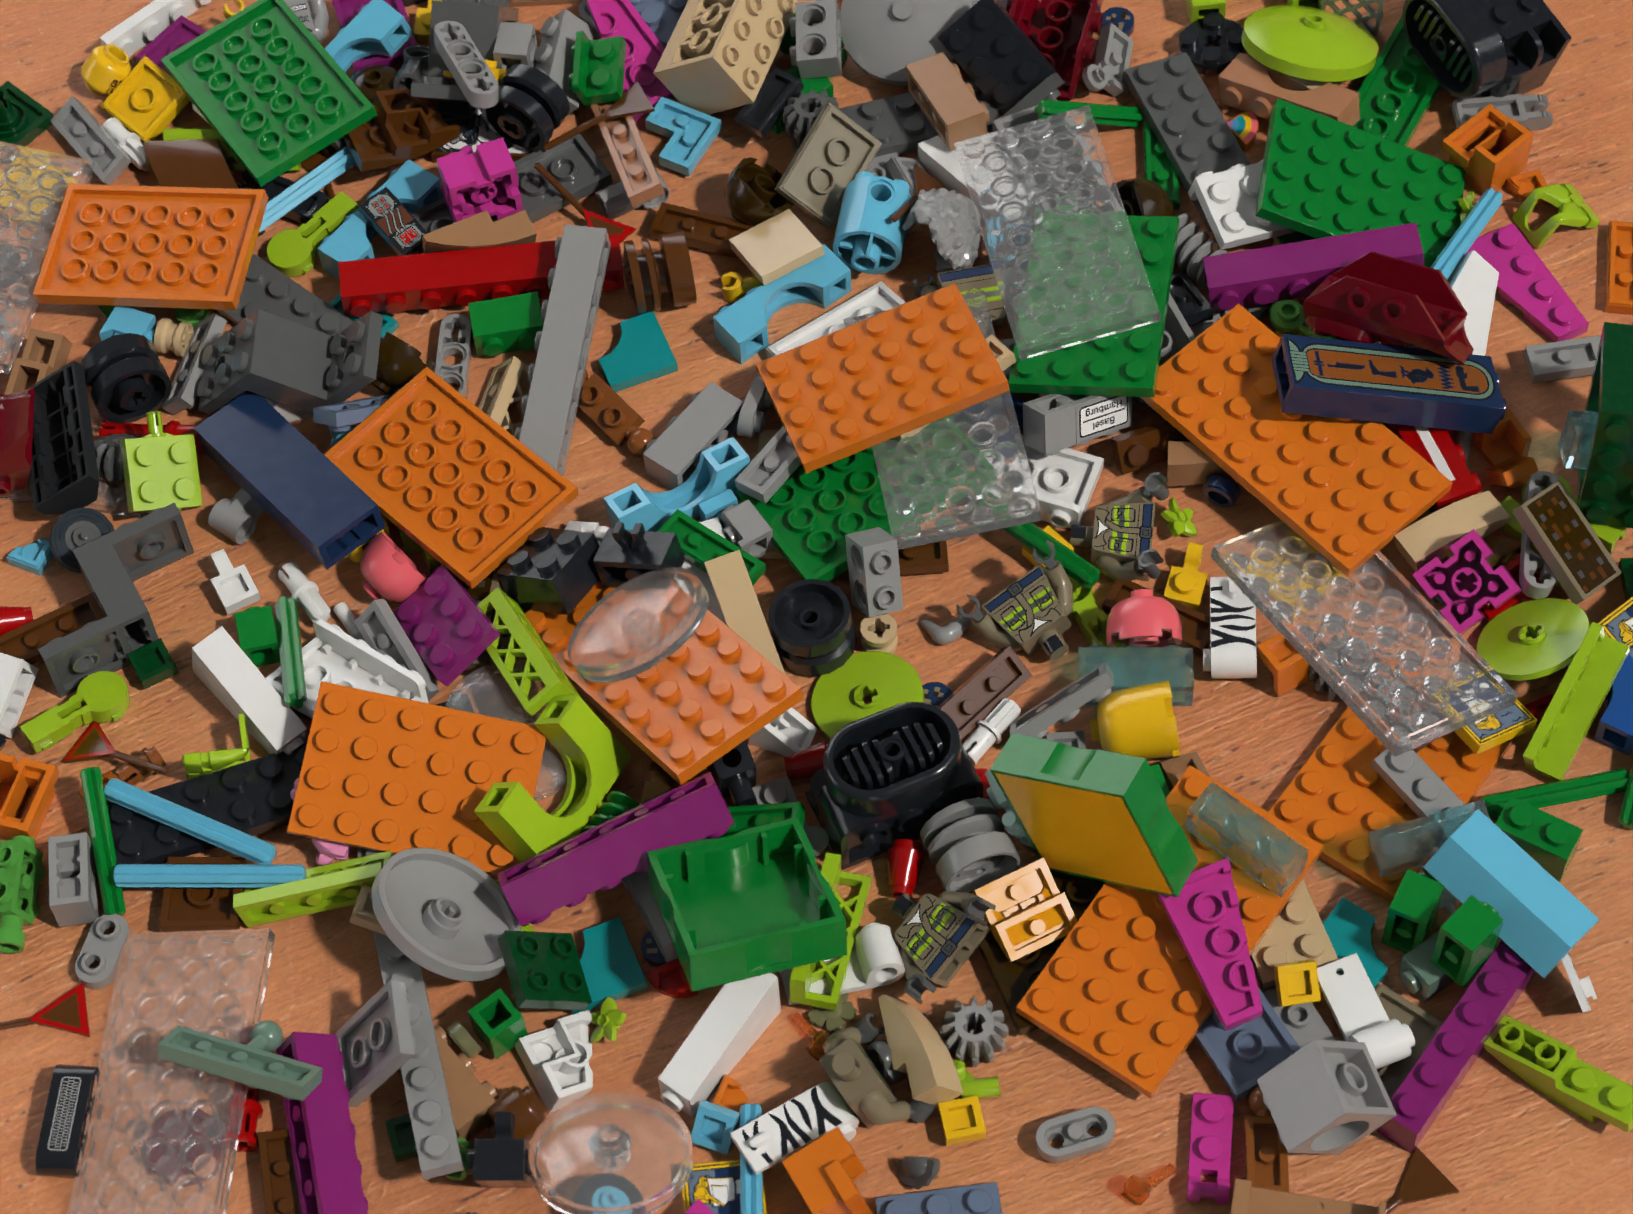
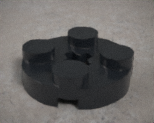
(1210, 30)

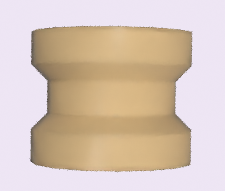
(172, 336)
(876, 641)

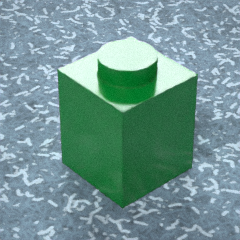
(258, 635)
(497, 1023)

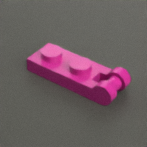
(1210, 1147)

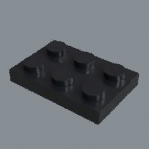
(996, 54)

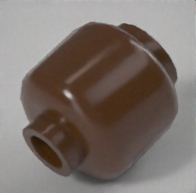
(527, 1108)

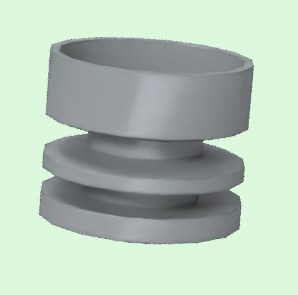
(969, 845)

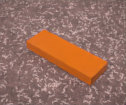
(1619, 268)

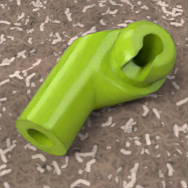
(971, 1086)

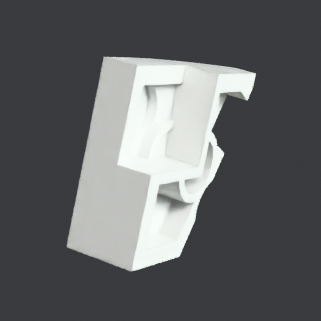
(559, 1060)

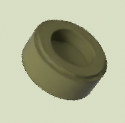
(463, 1039)

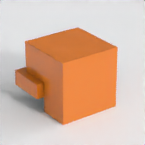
(1489, 148)
(24, 795)
(827, 1175)

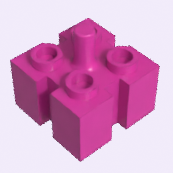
(480, 181)
(1467, 582)

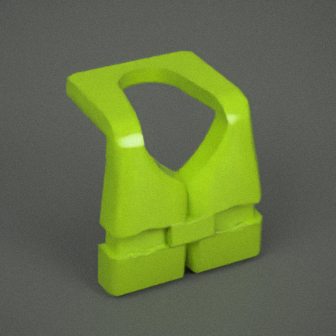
(1571, 212)
(205, 763)

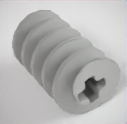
(1192, 248)

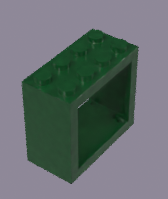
(1607, 482)

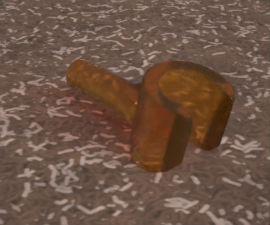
(815, 1047)
(1138, 1191)

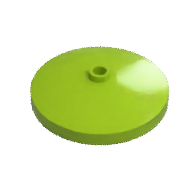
(1309, 43)

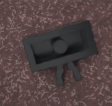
(635, 552)
(501, 1160)

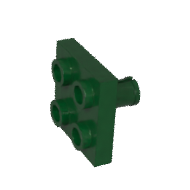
(21, 116)
(544, 970)

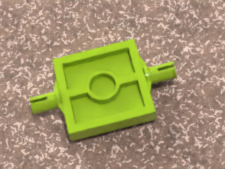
(160, 469)

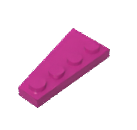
(642, 46)
(1530, 284)
(1216, 942)

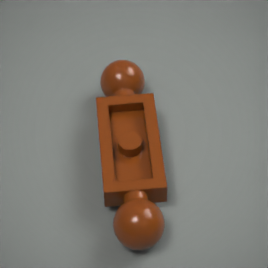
(613, 414)
(1264, 1153)

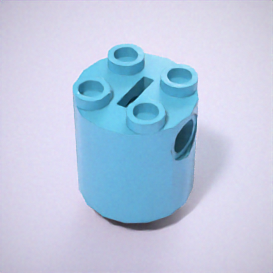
(864, 232)

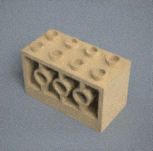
(723, 51)

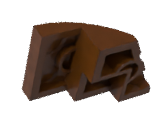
(399, 132)
(190, 163)

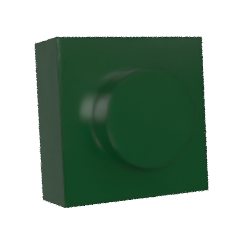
(152, 663)
(401, 1137)

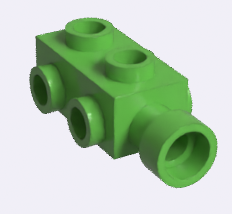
(18, 890)

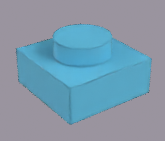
(716, 505)
(714, 1126)

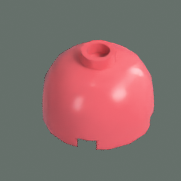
(389, 570)
(1143, 621)

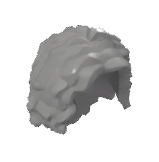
(951, 227)

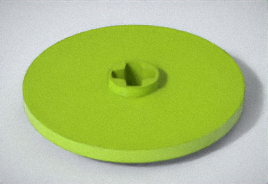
(1533, 638)
(876, 674)

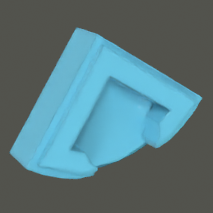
(32, 557)

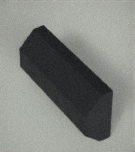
(63, 443)

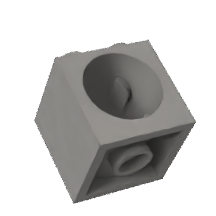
(1326, 1097)

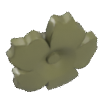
(833, 1019)

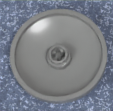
(895, 33)
(443, 913)

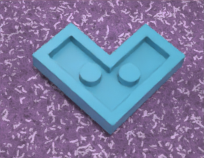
(688, 131)

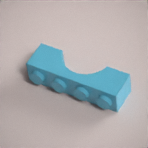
(373, 31)
(353, 239)
(744, 324)
(712, 476)

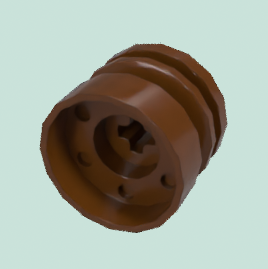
(659, 272)

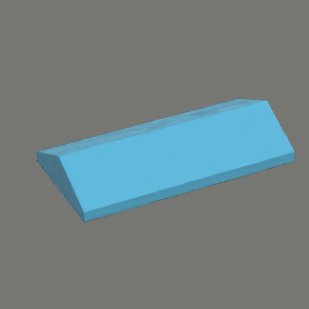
(1537, 912)

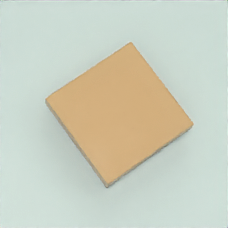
(776, 247)

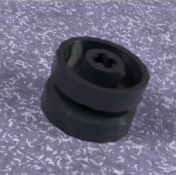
(527, 108)
(125, 378)
(812, 627)

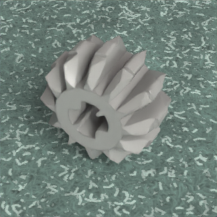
(977, 1018)

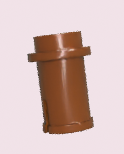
(134, 774)

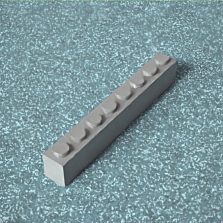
(564, 343)

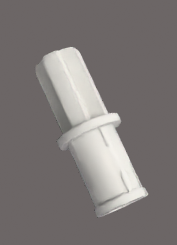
(128, 142)
(304, 592)
(991, 729)

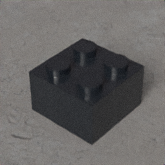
(551, 570)

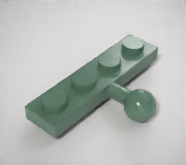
(243, 1063)

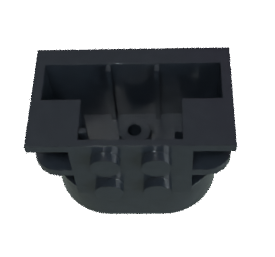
(1485, 44)
(889, 779)

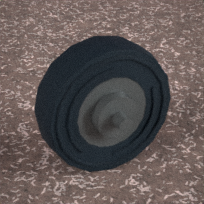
(75, 529)

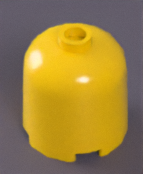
(1137, 722)

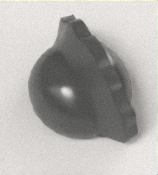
(881, 1057)
(917, 1170)

